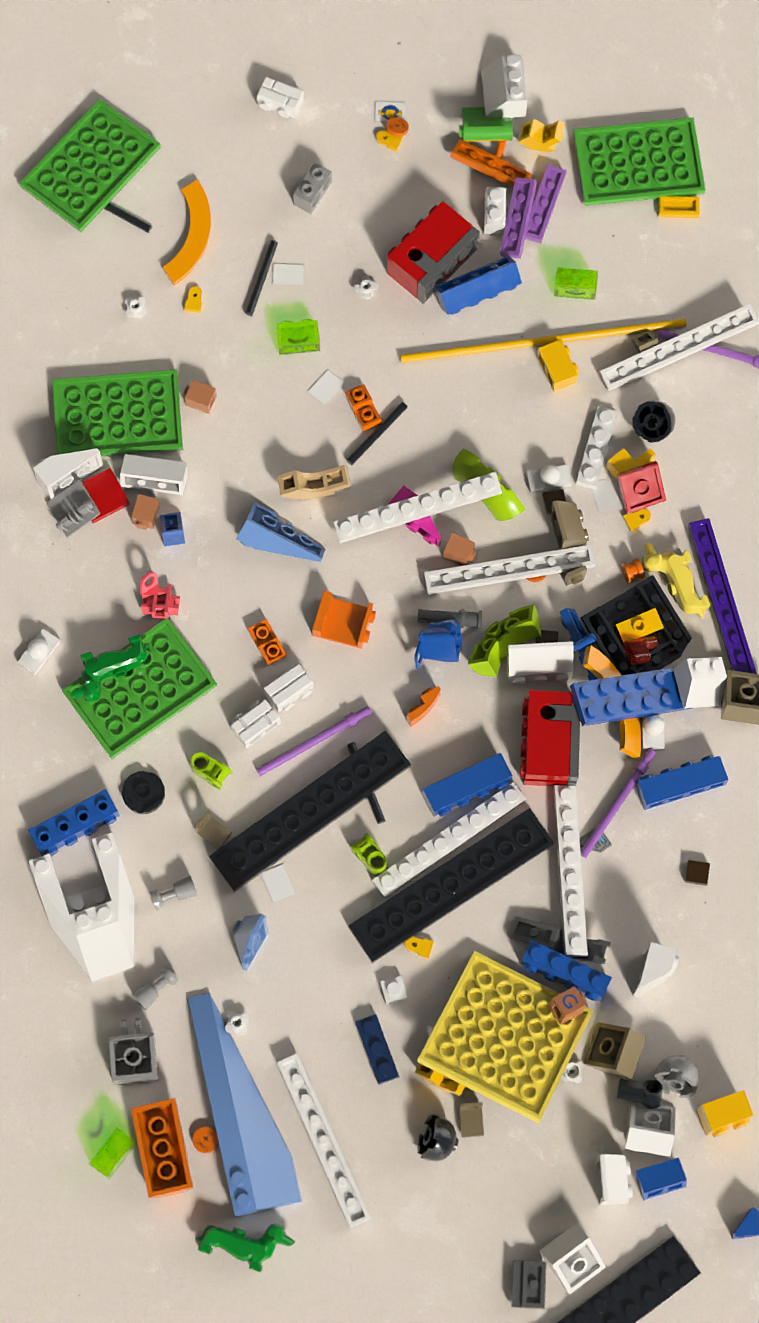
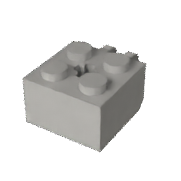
(124, 1046)

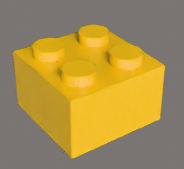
(724, 1113)

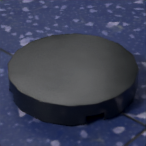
(143, 792)

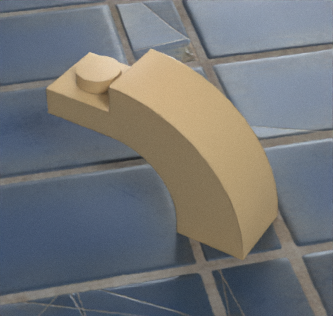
(313, 485)

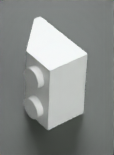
(701, 681)
(650, 1129)
(612, 1179)
(572, 1258)

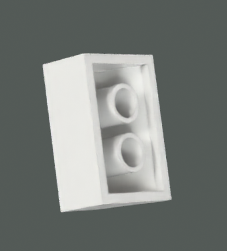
(504, 87)
(540, 662)
(656, 966)

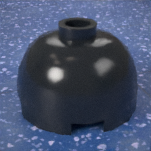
(654, 421)
(438, 1139)

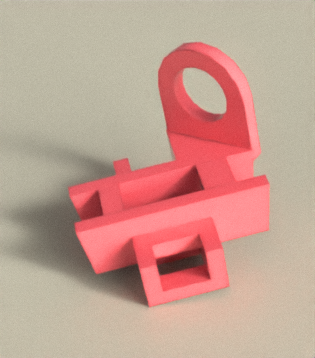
(152, 604)

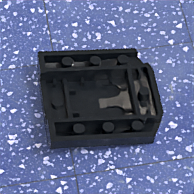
(635, 601)

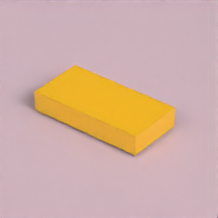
(679, 206)

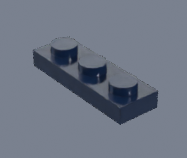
(377, 1049)

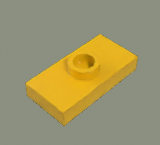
(640, 625)

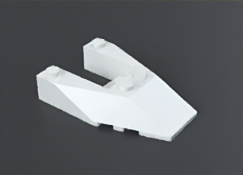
(96, 922)

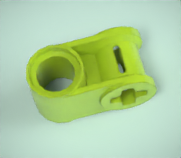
(211, 770)
(367, 851)

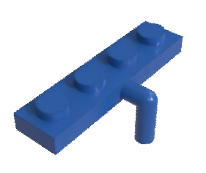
(578, 635)

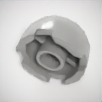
(678, 1076)

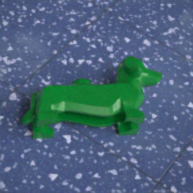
(107, 665)
(244, 1247)

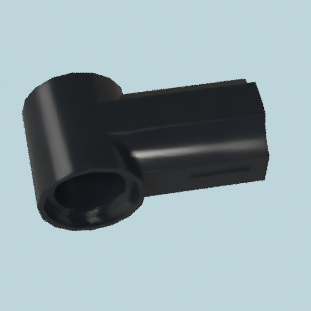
(647, 1093)

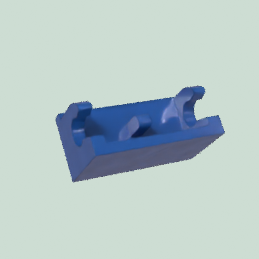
(661, 1178)

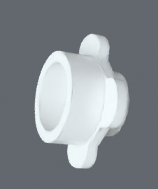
(366, 293)
(135, 312)
(242, 1019)
(576, 1077)

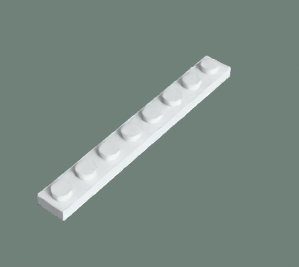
(679, 347)
(417, 507)
(509, 569)
(448, 840)
(570, 871)
(323, 1141)

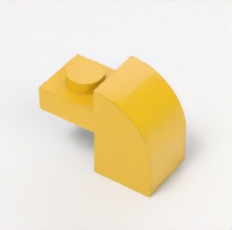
(541, 137)
(623, 461)
(439, 1080)

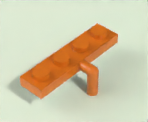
(487, 163)

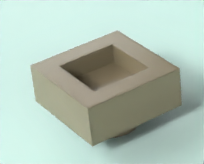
(645, 341)

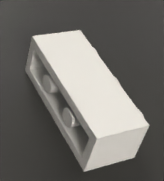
(153, 474)

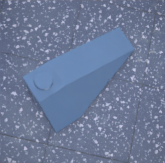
(267, 533)
(249, 937)

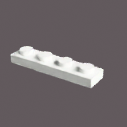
(596, 447)

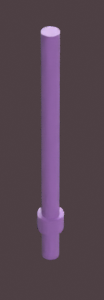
(719, 350)
(350, 720)
(639, 769)

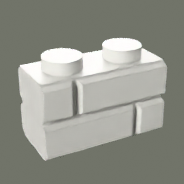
(280, 98)
(494, 210)
(288, 688)
(255, 723)

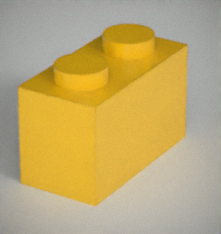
(557, 365)

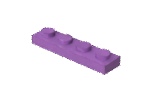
(545, 203)
(518, 217)

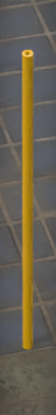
(543, 340)

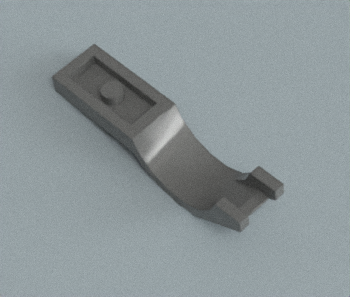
(552, 937)

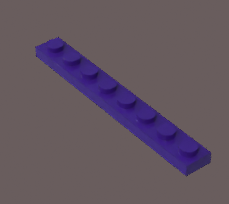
(721, 596)

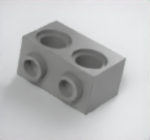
(312, 188)

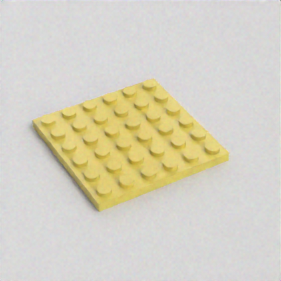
(503, 1037)

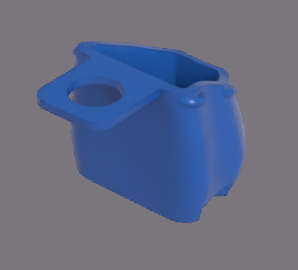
(439, 642)

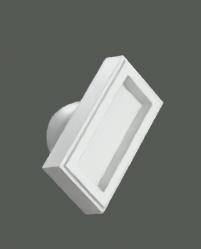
(549, 478)
(38, 651)
(653, 732)

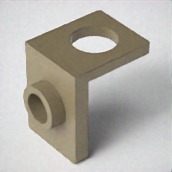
(574, 576)
(212, 831)
(471, 1119)

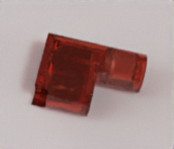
(638, 649)

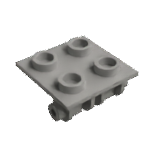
(73, 508)

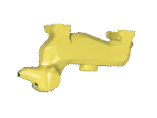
(679, 578)

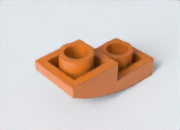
(363, 407)
(266, 642)
(427, 700)

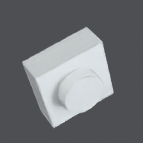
(393, 990)

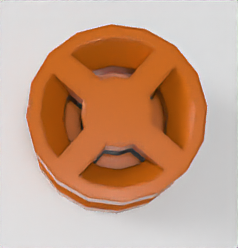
(632, 570)

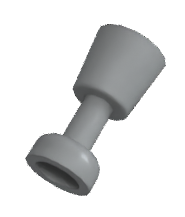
(182, 890)
(148, 993)

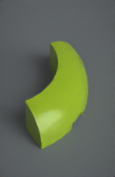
(502, 506)
(514, 630)

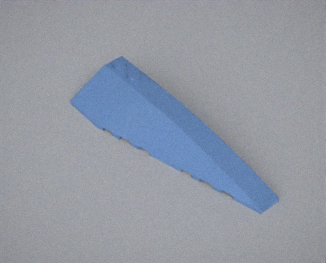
(251, 1146)

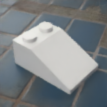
(63, 470)

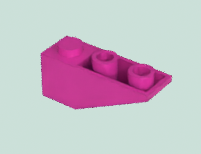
(424, 525)

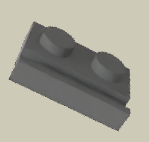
(528, 1284)

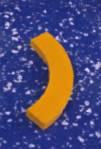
(197, 237)
(630, 728)

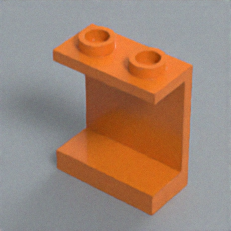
(343, 621)

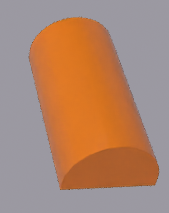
(162, 1148)

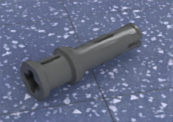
(468, 619)

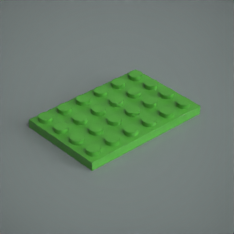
(639, 161)
(90, 165)
(118, 413)
(145, 695)

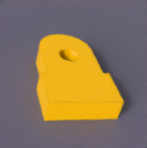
(391, 142)
(194, 304)
(634, 521)
(423, 946)

